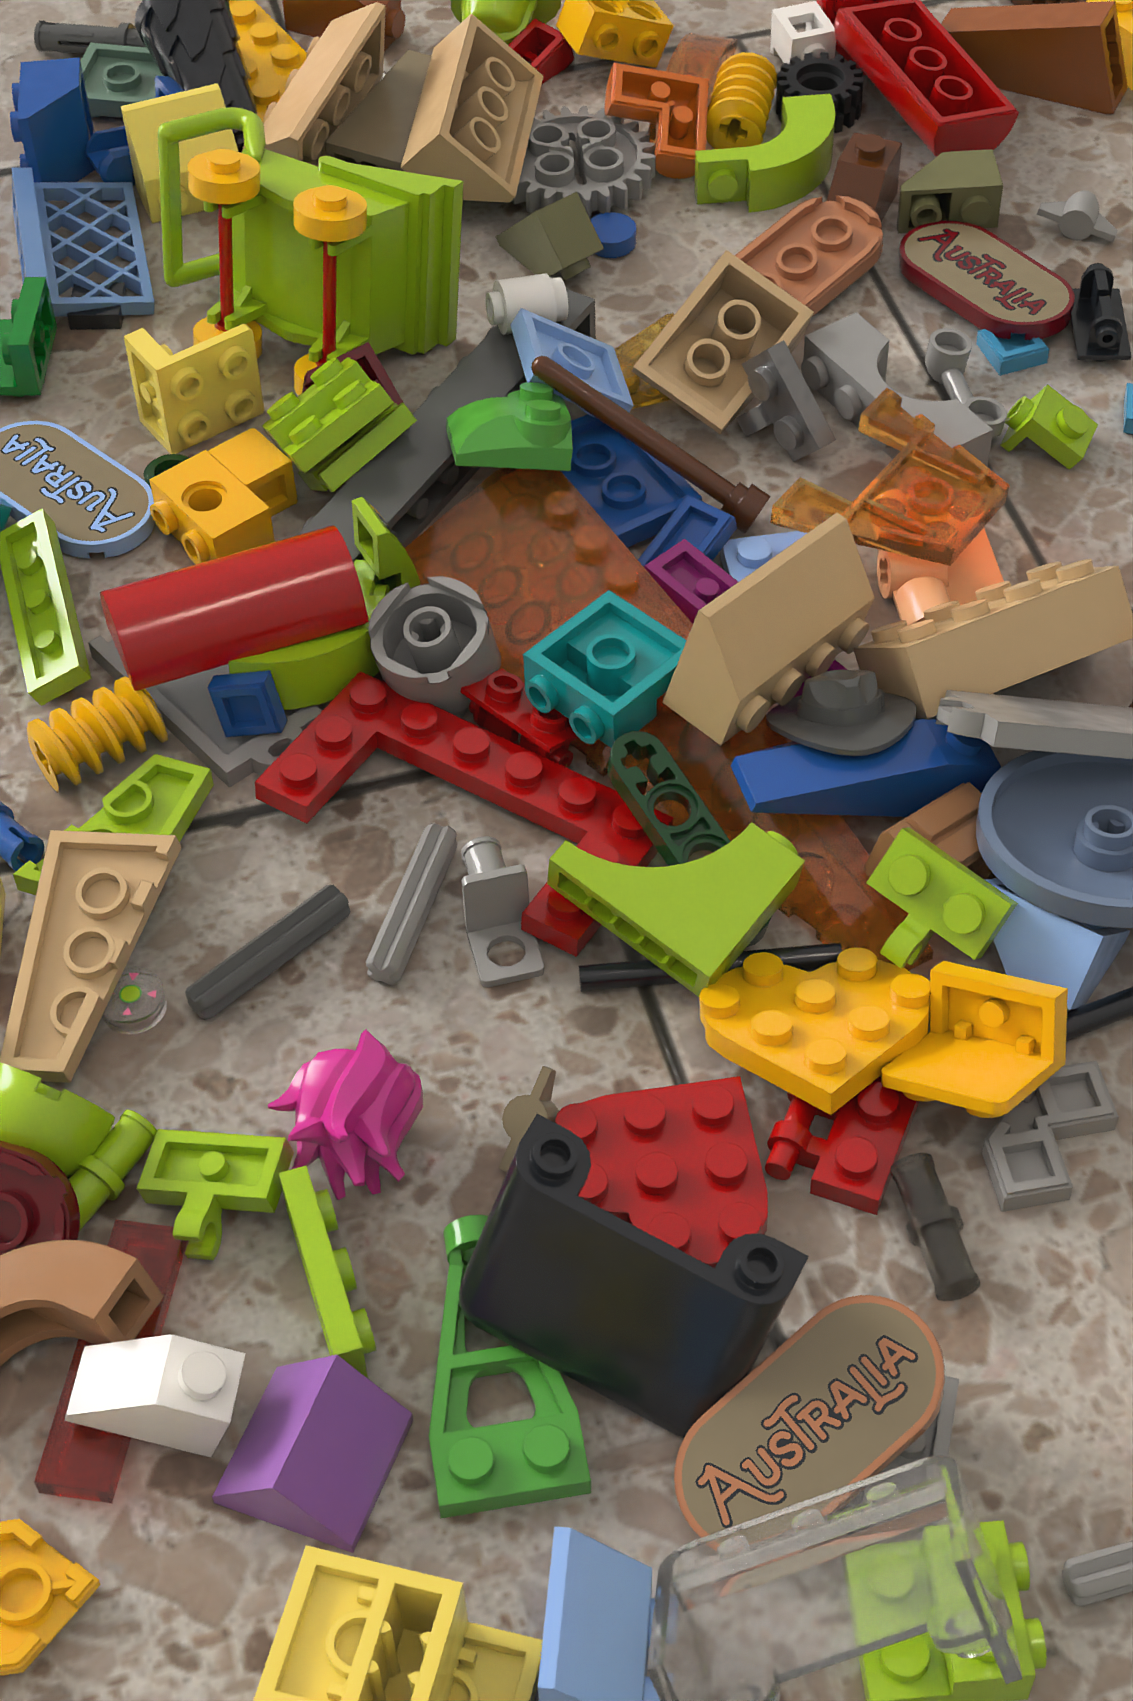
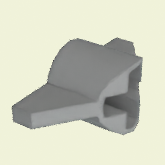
(1079, 217)

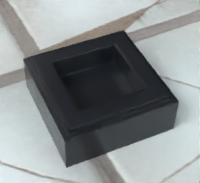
(97, 318)

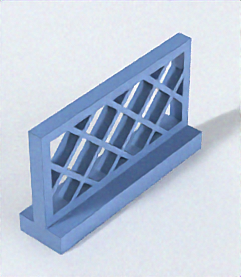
(43, 249)

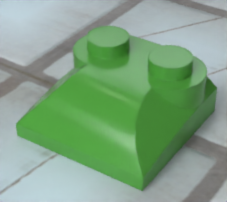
(513, 431)

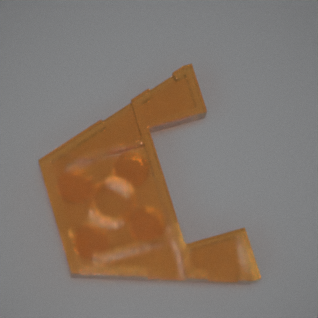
(919, 505)

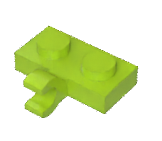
(939, 899)
(210, 1175)

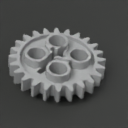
(610, 155)

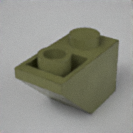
(952, 188)

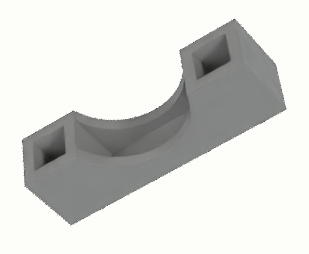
(850, 369)

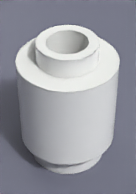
(533, 293)

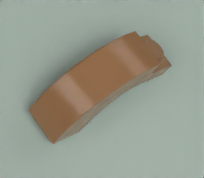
(73, 1293)

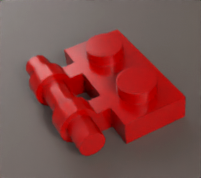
(859, 1150)

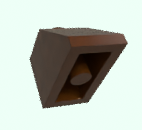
(868, 172)

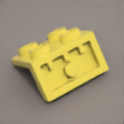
(197, 389)

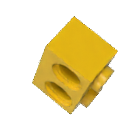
(616, 29)

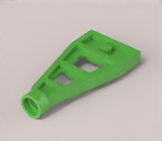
(502, 1461)

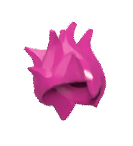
(352, 1112)

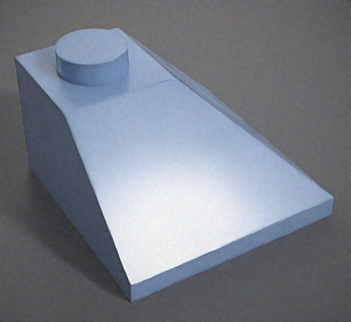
(1056, 949)

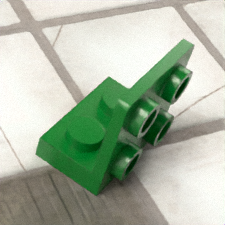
(27, 340)

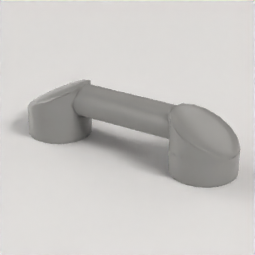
(946, 363)

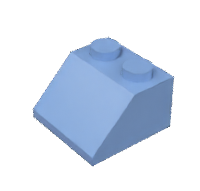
(595, 1623)

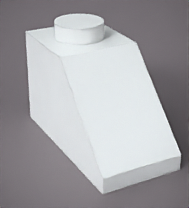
(158, 1391)

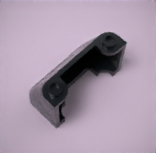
(614, 1299)

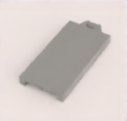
(194, 721)
(1039, 723)

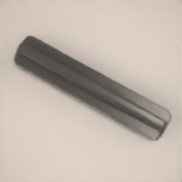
(267, 952)

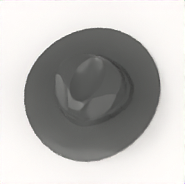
(844, 714)

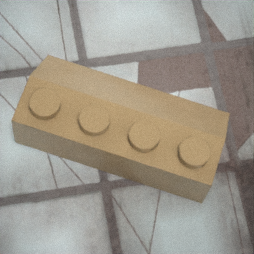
(328, 86)
(474, 114)
(772, 633)

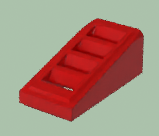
(548, 42)

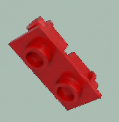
(505, 710)

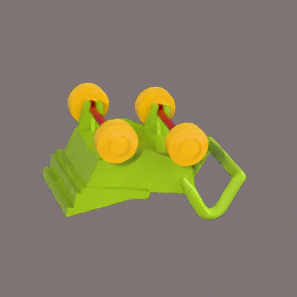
(313, 249)

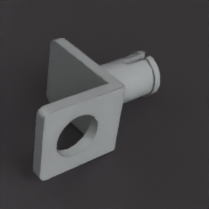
(493, 912)

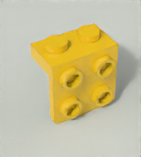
(986, 1041)

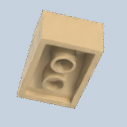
(714, 332)

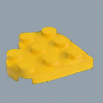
(819, 1029)

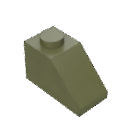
(554, 239)

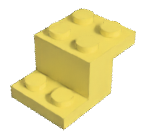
(389, 1636)

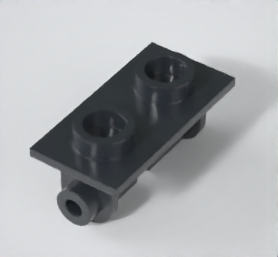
(1099, 318)

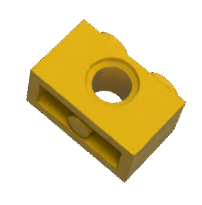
(209, 509)

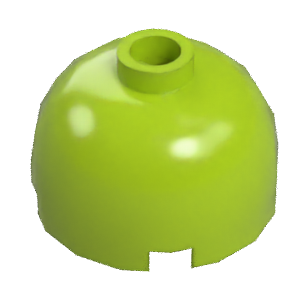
(49, 1120)

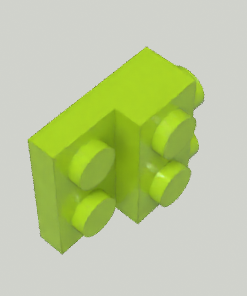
(325, 413)
(922, 1673)

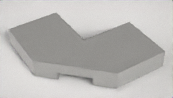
(1023, 1145)

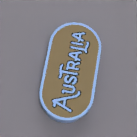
(82, 490)

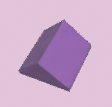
(316, 1452)

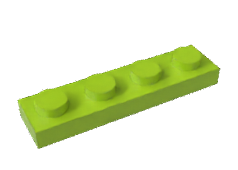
(42, 608)

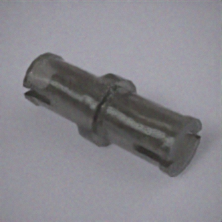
(935, 1227)

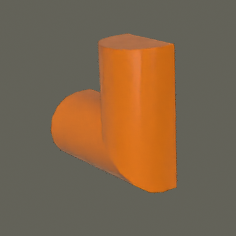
(671, 102)

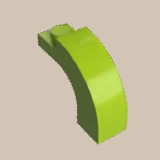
(778, 169)
(322, 666)

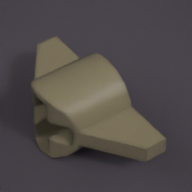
(523, 1109)

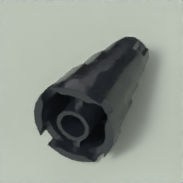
(197, 48)

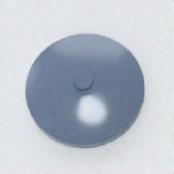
(1063, 834)

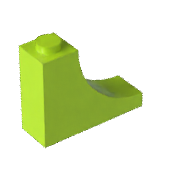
(689, 914)

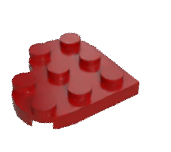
(675, 1163)

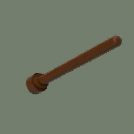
(737, 500)

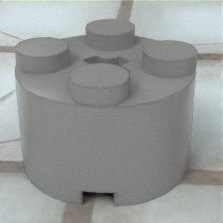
(433, 642)

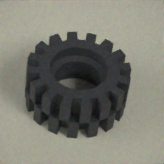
(824, 76)

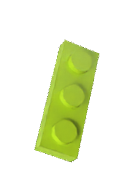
(326, 1269)

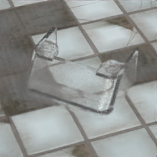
(829, 1586)

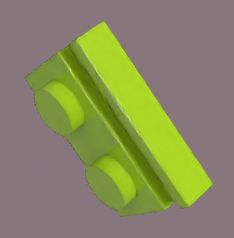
(359, 449)

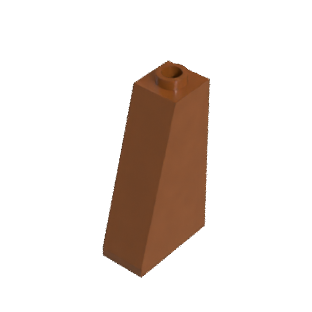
(1047, 50)

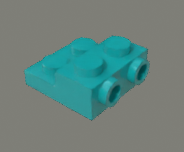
(603, 669)

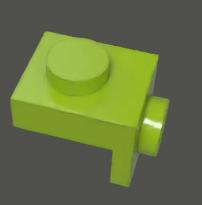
(1051, 424)

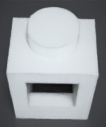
(816, 39)

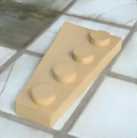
(79, 939)

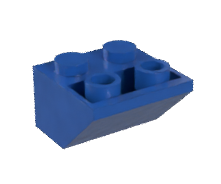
(52, 119)

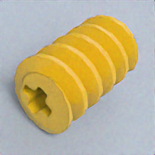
(741, 101)
(94, 730)

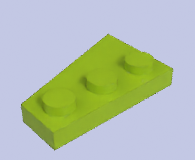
(153, 800)

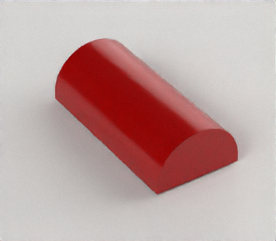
(926, 75)
(234, 607)

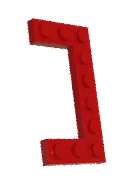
(504, 773)

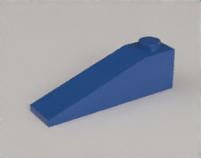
(879, 784)

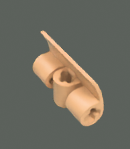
(925, 584)

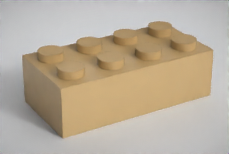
(1001, 635)

